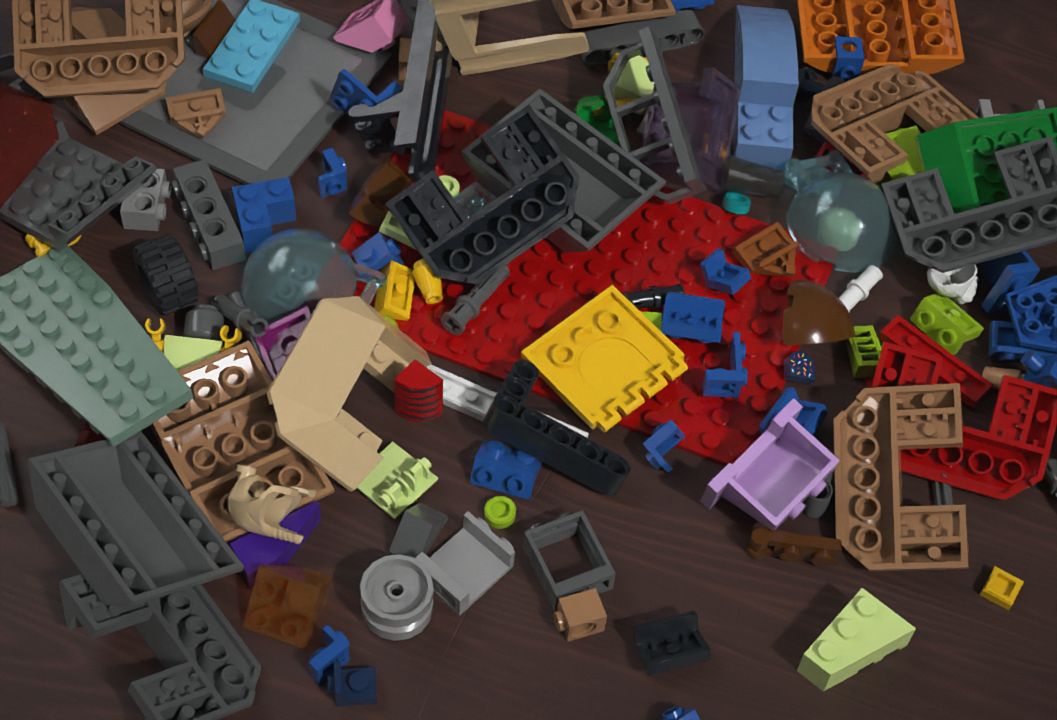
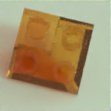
(287, 603)

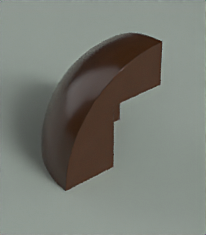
(378, 189)
(814, 315)

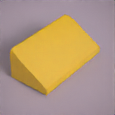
(396, 294)

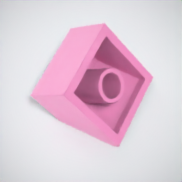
(373, 26)

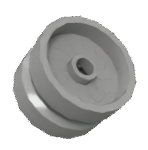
(396, 597)

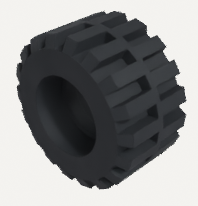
(165, 274)

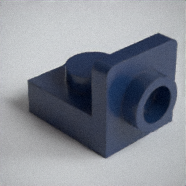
(352, 686)

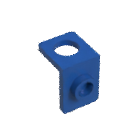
(848, 64)

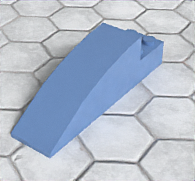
(768, 82)

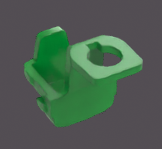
(603, 122)

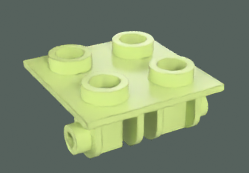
(397, 480)

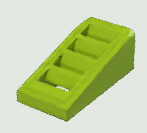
(862, 368)

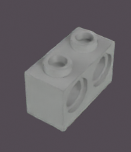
(146, 205)

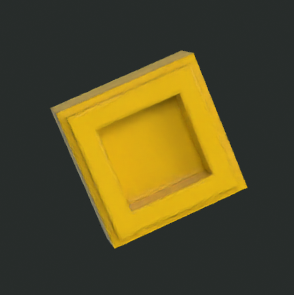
(1001, 588)

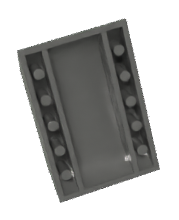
(609, 181)
(127, 521)

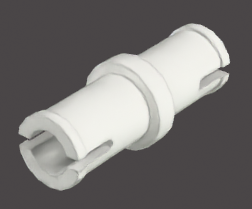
(859, 288)

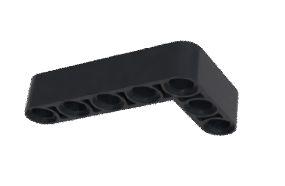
(548, 439)

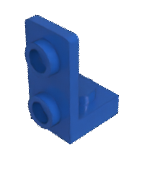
(727, 382)

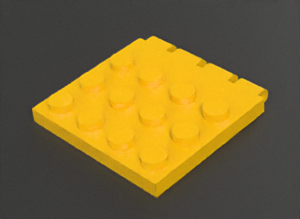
(605, 359)

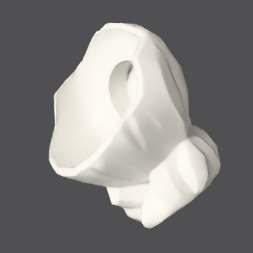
(957, 284)

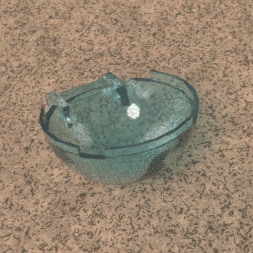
(839, 215)
(298, 271)

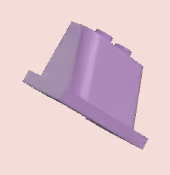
(775, 472)

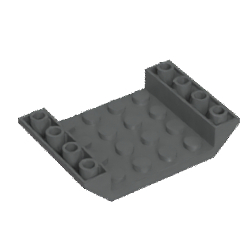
(71, 191)

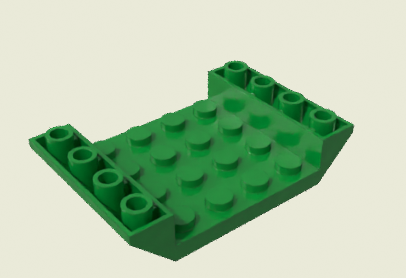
(967, 148)

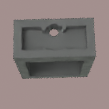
(566, 526)

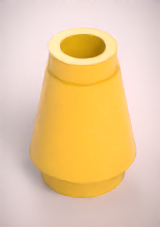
(427, 282)

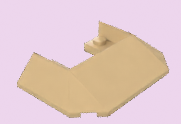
(320, 374)

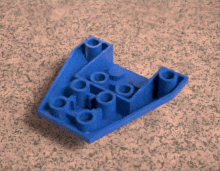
(1035, 314)

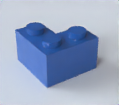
(261, 206)

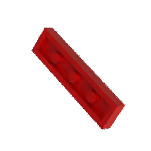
(972, 385)

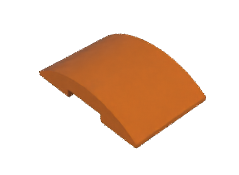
(894, 32)

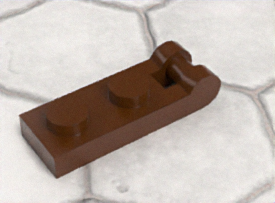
(793, 547)

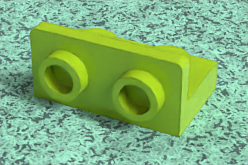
(945, 322)

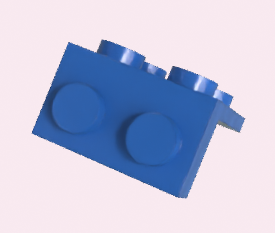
(350, 92)
(1005, 276)

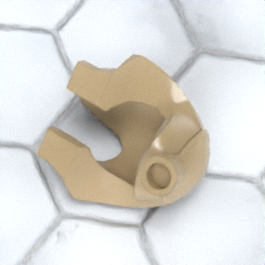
(259, 509)

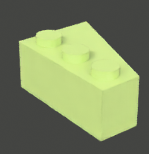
(853, 640)

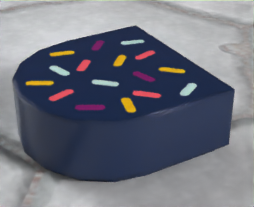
(799, 368)

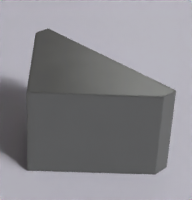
(417, 530)

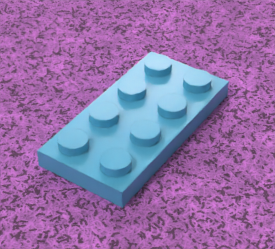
(251, 45)

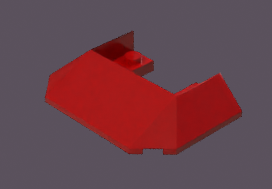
(990, 462)

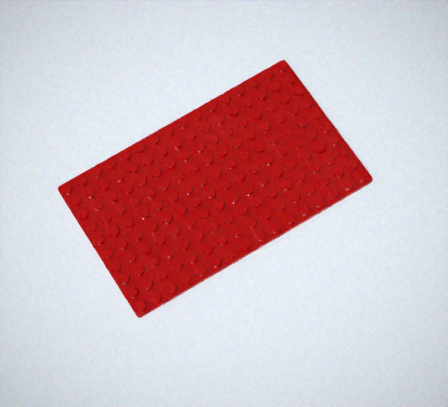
(651, 247)

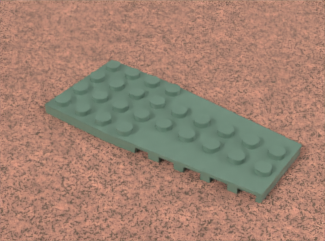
(86, 346)

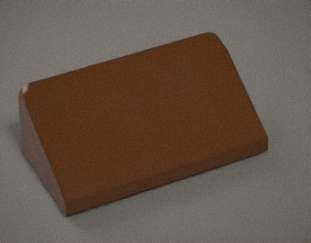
(212, 30)

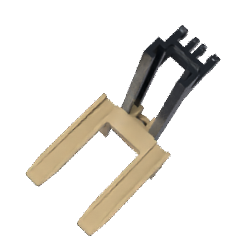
(439, 33)

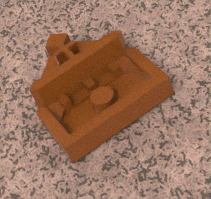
(768, 252)

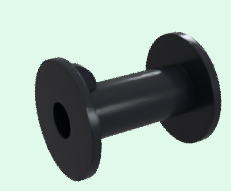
(809, 85)

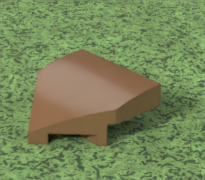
(197, 111)

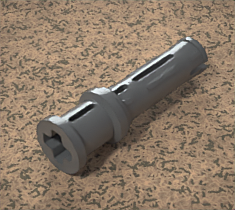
(469, 305)

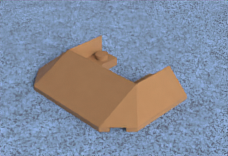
(69, 67)
(867, 107)
(105, 109)
(870, 481)

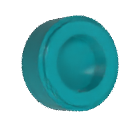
(736, 203)

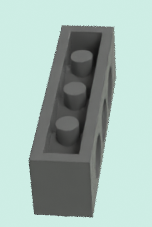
(208, 214)

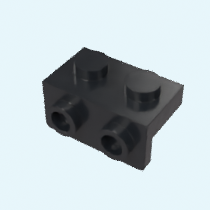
(670, 643)

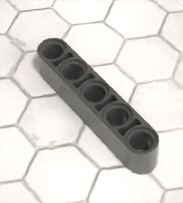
(673, 31)

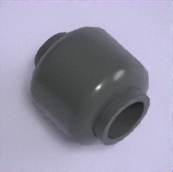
(203, 322)

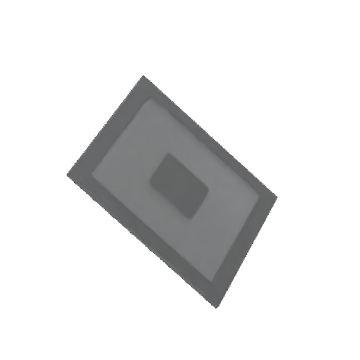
(285, 117)

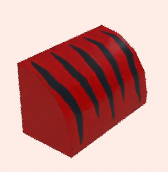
(418, 393)

